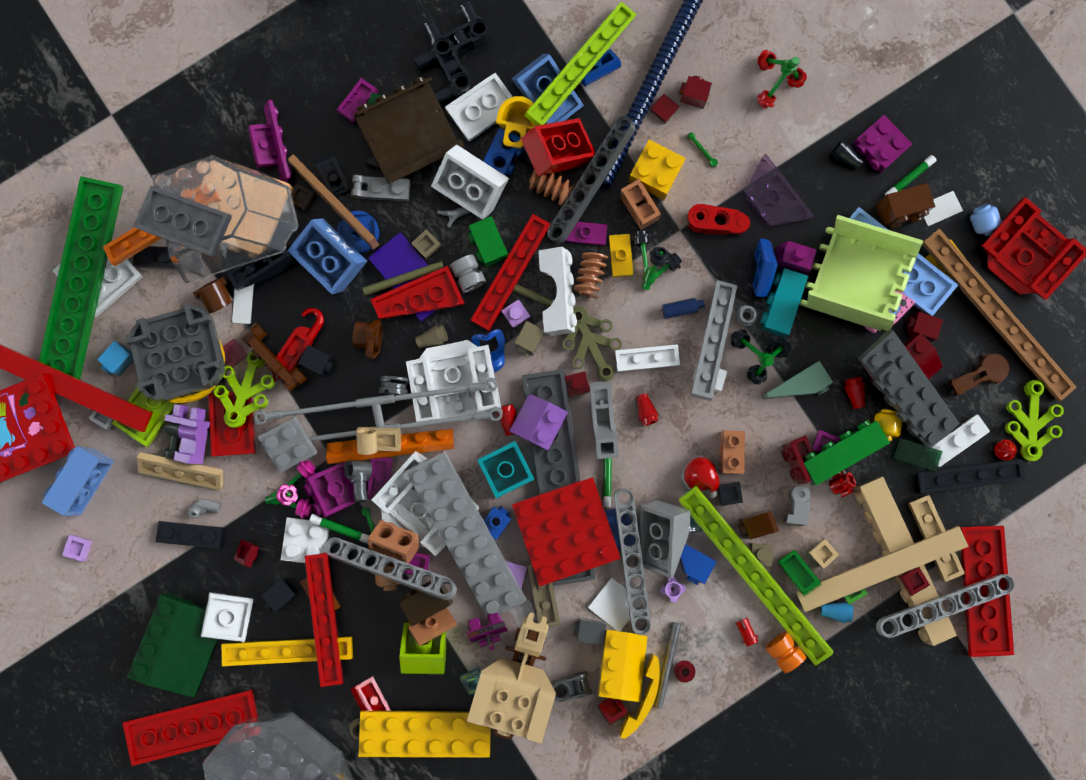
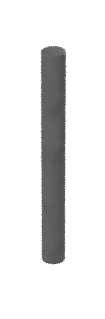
(667, 665)

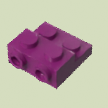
(881, 144)
(330, 491)

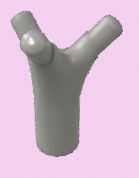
(453, 214)

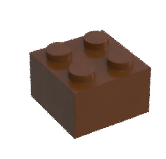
(905, 206)

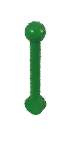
(713, 162)
(366, 512)

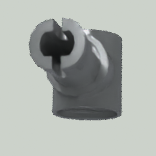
(358, 473)

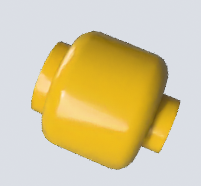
(889, 423)

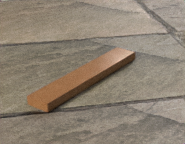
(333, 202)

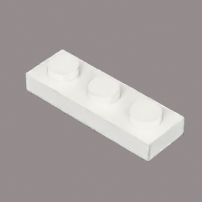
(647, 358)
(961, 438)

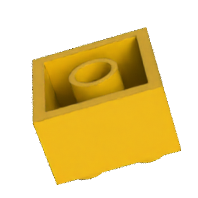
(657, 169)

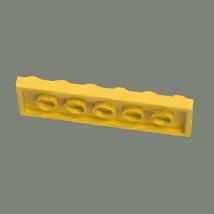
(421, 734)

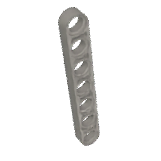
(636, 571)
(397, 573)
(955, 605)

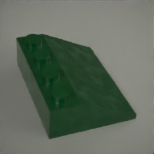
(172, 648)

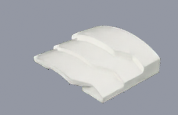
(452, 367)
(405, 509)

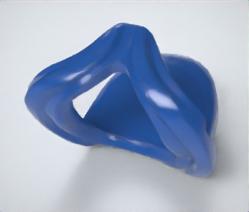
(497, 356)

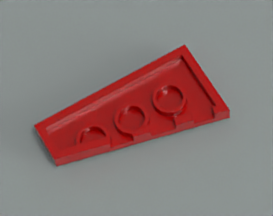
(422, 295)

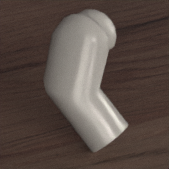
(202, 506)

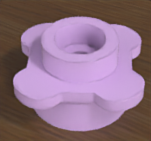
(673, 595)

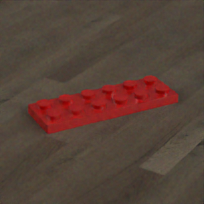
(990, 622)
(186, 727)

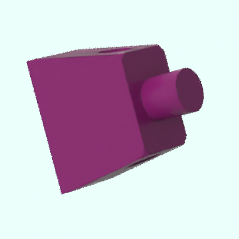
(795, 257)

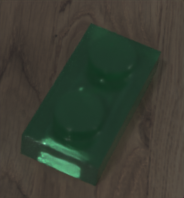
(918, 455)

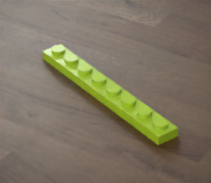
(580, 65)

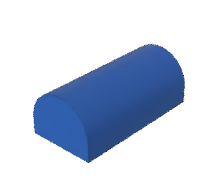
(607, 64)

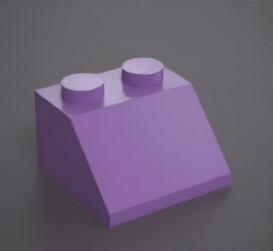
(538, 422)

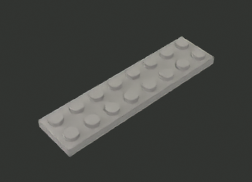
(466, 534)

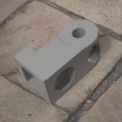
(799, 507)

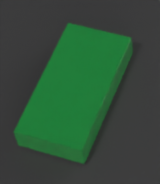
(799, 573)

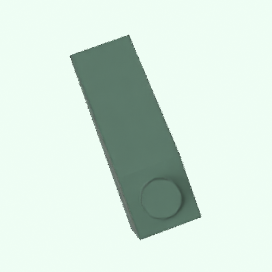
(807, 382)

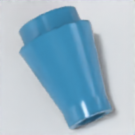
(838, 611)

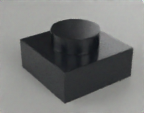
(730, 493)

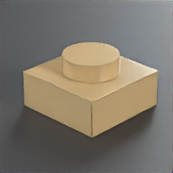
(823, 553)

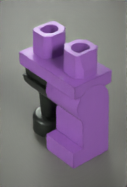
(191, 432)

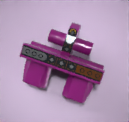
(495, 627)

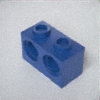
(498, 153)

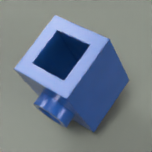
(497, 521)

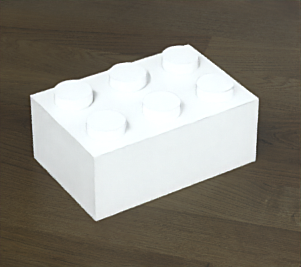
(469, 182)

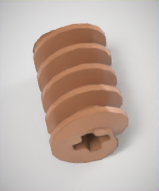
(551, 186)
(589, 274)

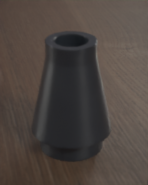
(846, 154)

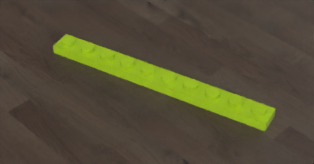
(756, 576)

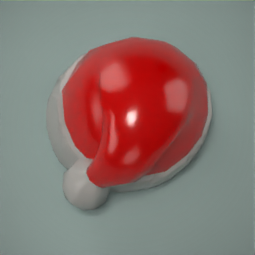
(701, 473)

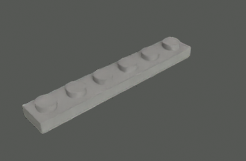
(713, 341)

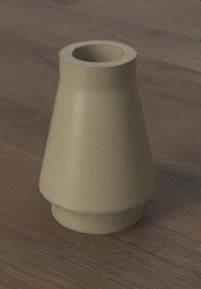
(432, 337)

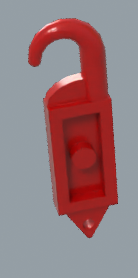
(298, 341)

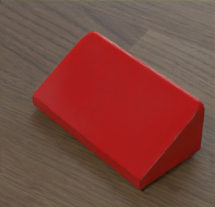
(369, 696)

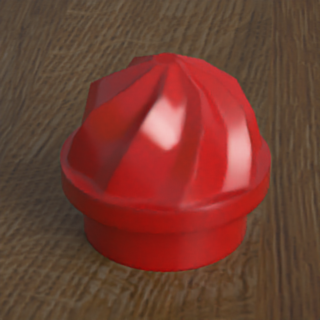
(1005, 450)

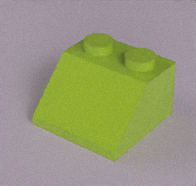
(422, 659)

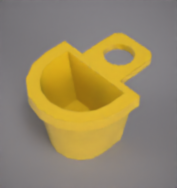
(512, 119)

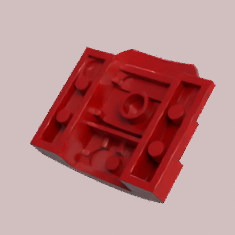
(1031, 252)

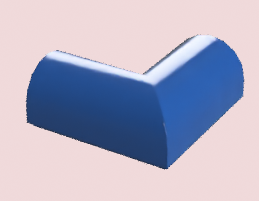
(766, 268)

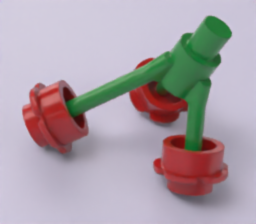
(795, 76)

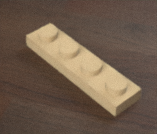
(180, 471)
(930, 525)

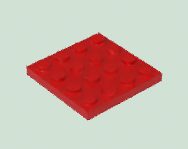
(566, 531)

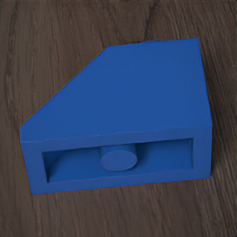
(696, 565)

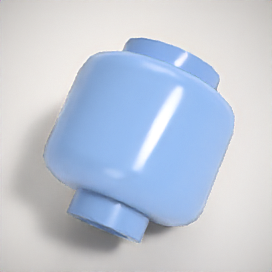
(985, 219)

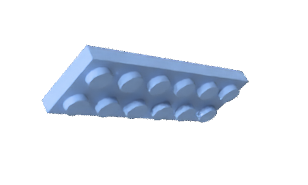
(926, 282)

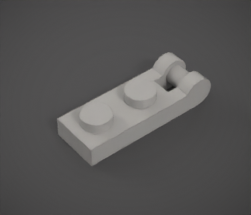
(379, 189)

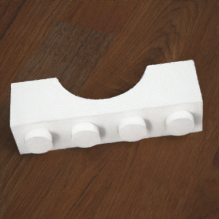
(560, 316)

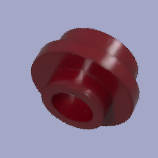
(684, 664)

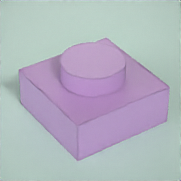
(515, 314)

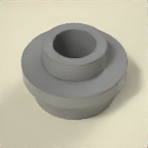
(752, 313)

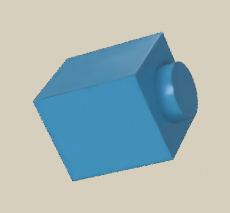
(116, 359)

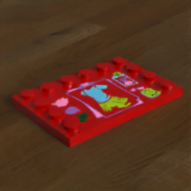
(31, 428)

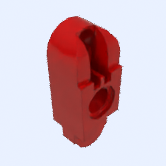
(734, 221)

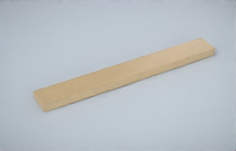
(884, 568)

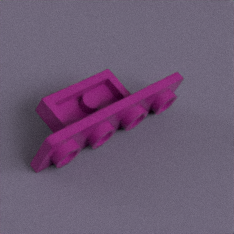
(268, 145)

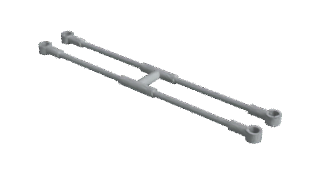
(376, 403)

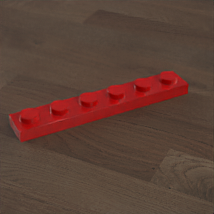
(510, 273)
(324, 619)

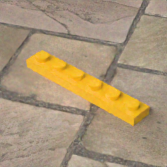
(278, 651)

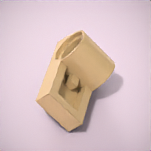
(377, 439)

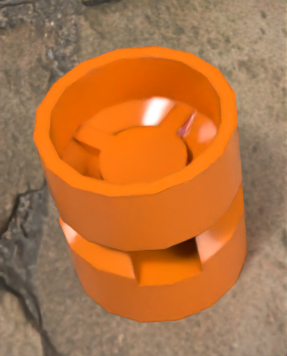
(788, 655)

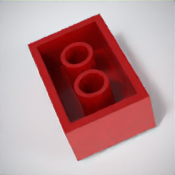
(558, 146)

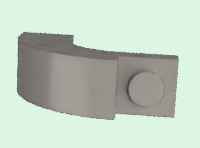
(603, 420)

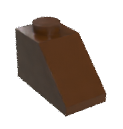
(758, 524)

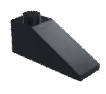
(261, 269)

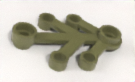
(589, 340)

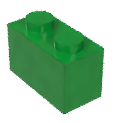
(488, 242)

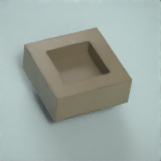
(426, 244)
(763, 553)

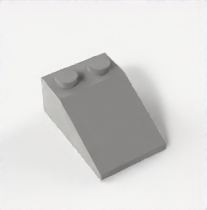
(663, 536)

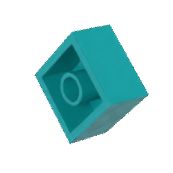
(505, 469)

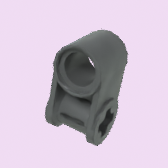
(573, 687)

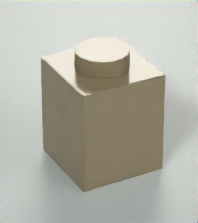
(529, 339)

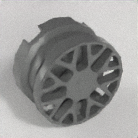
(389, 388)

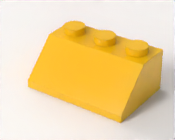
(622, 666)

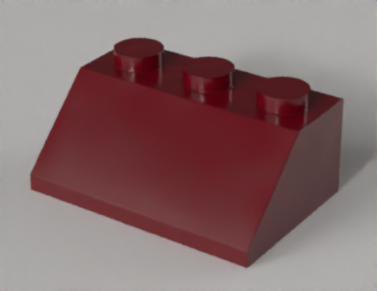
(924, 355)

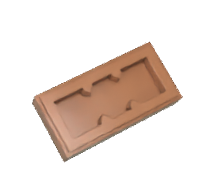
(432, 626)

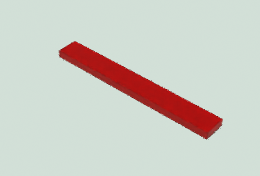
(76, 389)

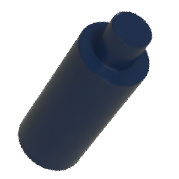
(681, 308)

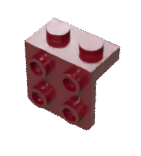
(793, 453)

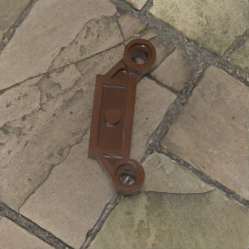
(253, 339)

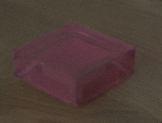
(233, 353)

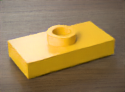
(620, 255)

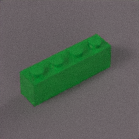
(845, 452)

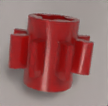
(842, 483)

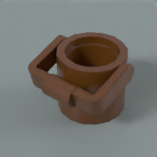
(214, 295)
(368, 337)

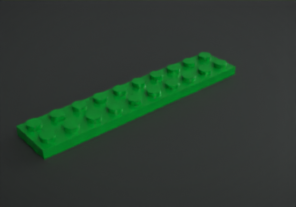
(80, 275)

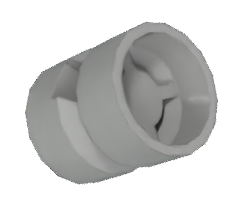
(467, 272)

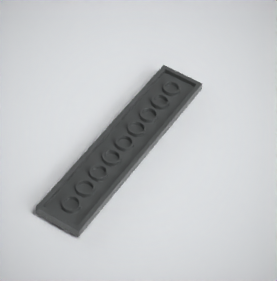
(559, 464)

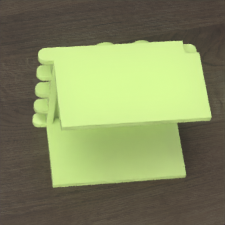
(862, 273)

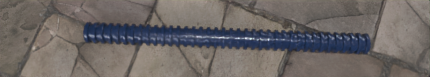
(654, 78)

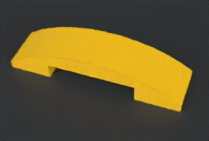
(632, 722)

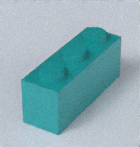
(783, 302)

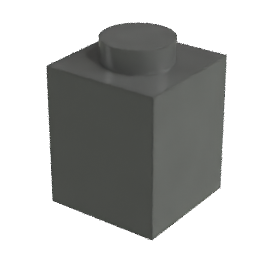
(590, 631)

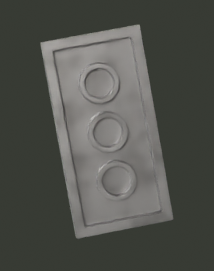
(182, 221)

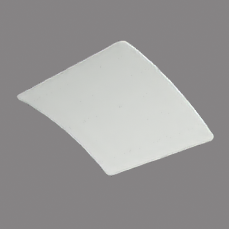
(612, 605)

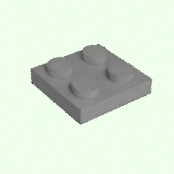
(287, 444)

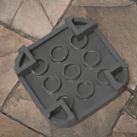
(176, 353)

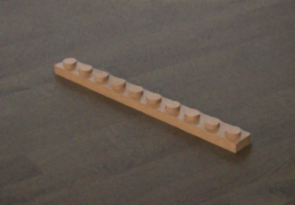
(998, 315)

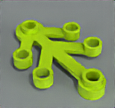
(243, 392)
(1032, 423)

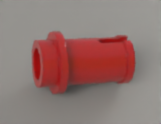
(747, 633)

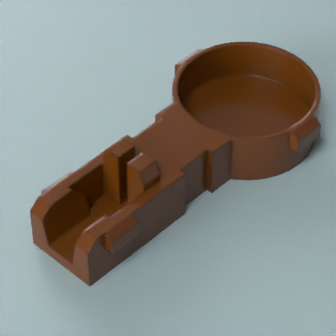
(996, 370)

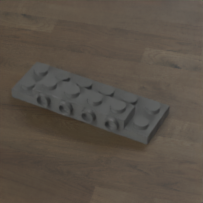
(908, 390)

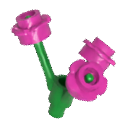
(287, 493)

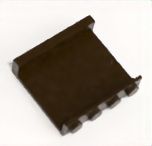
(406, 130)

